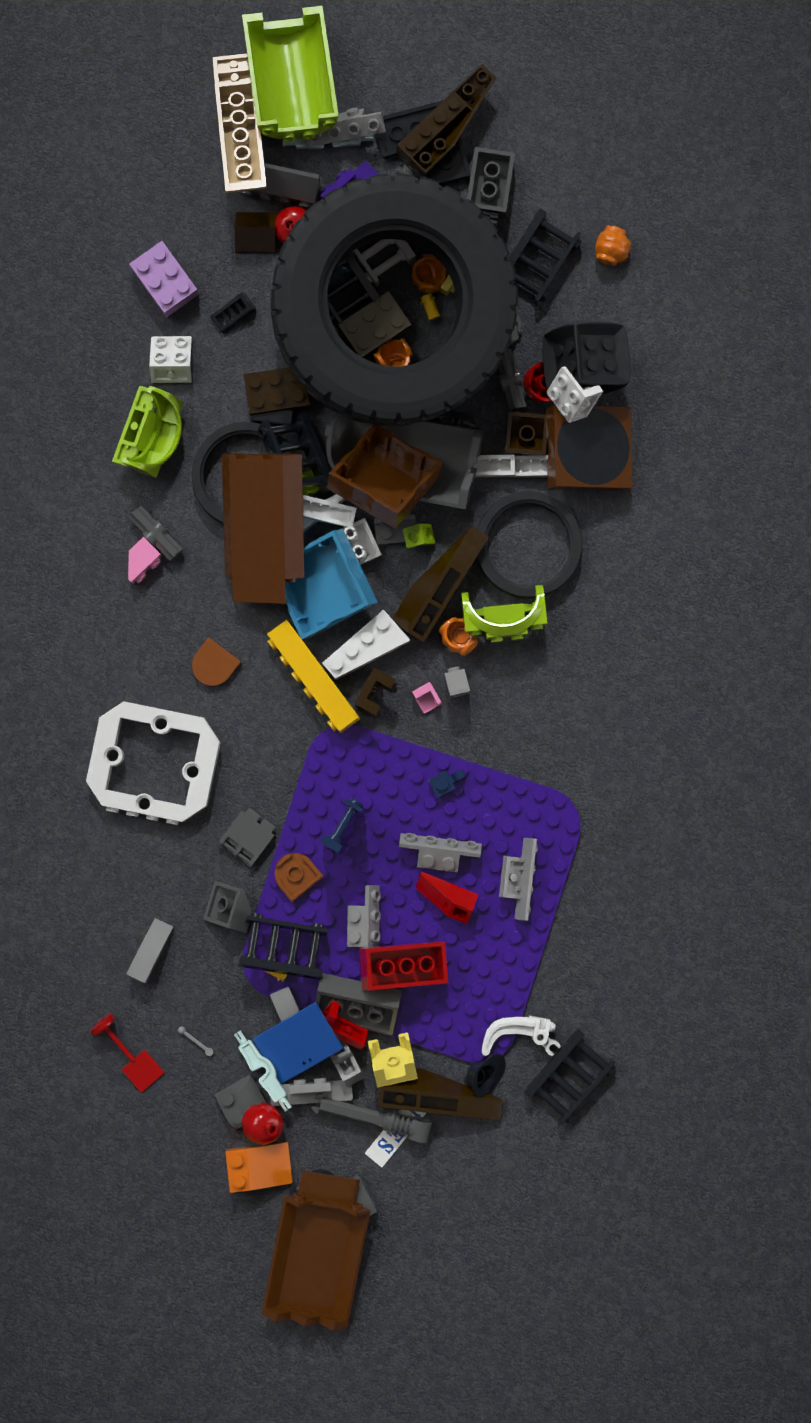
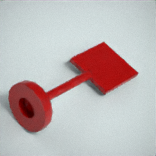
(141, 1069)

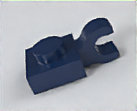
(443, 782)

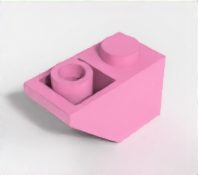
(141, 559)

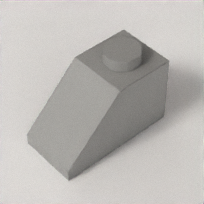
(456, 682)

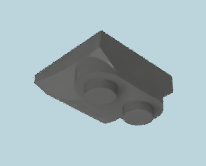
(238, 1098)

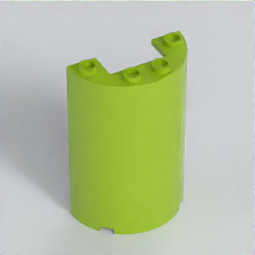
(291, 75)

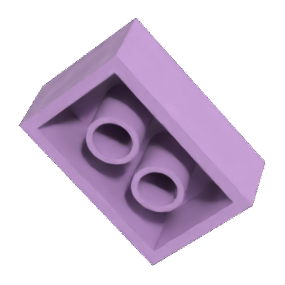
(164, 279)

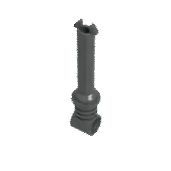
(417, 1128)

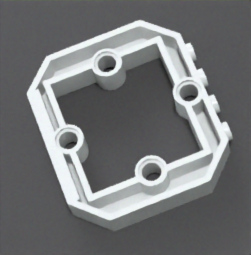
(106, 741)

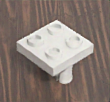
(362, 541)

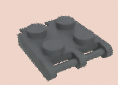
(248, 836)

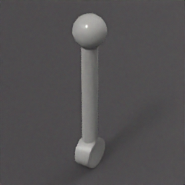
(208, 1051)

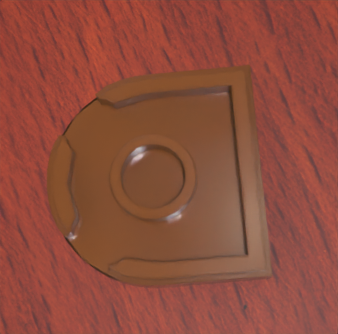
(213, 664)
(296, 874)

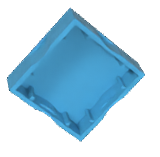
(331, 586)

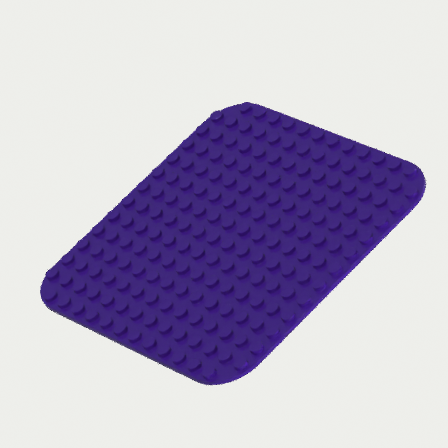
(489, 957)

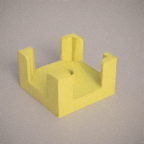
(394, 1063)

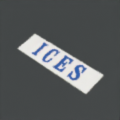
(386, 1144)

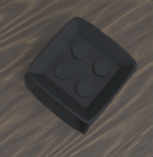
(591, 352)

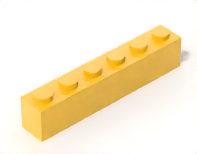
(313, 676)

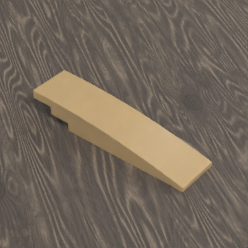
(238, 125)

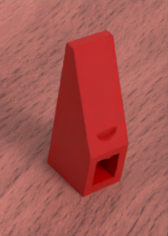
(449, 898)

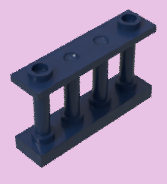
(334, 840)

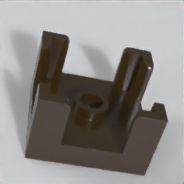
(370, 689)

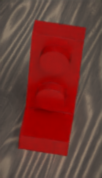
(343, 1028)

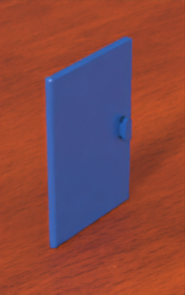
(298, 1040)

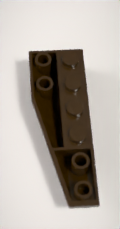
(446, 123)
(437, 586)
(439, 1096)

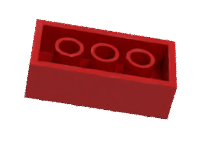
(403, 965)

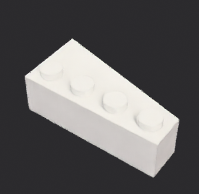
(367, 645)

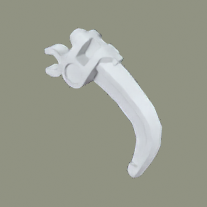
(533, 1026)

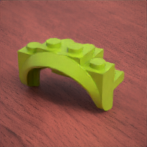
(150, 432)
(505, 620)

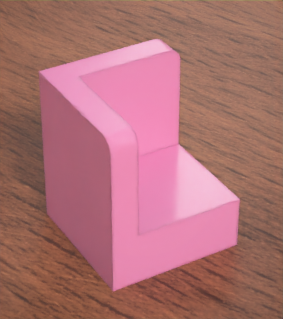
(426, 697)

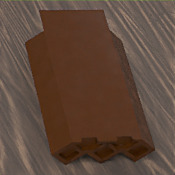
(262, 524)
(317, 1253)

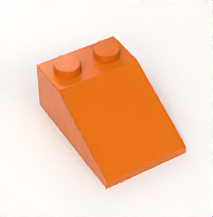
(258, 1167)

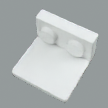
(170, 359)
(571, 398)

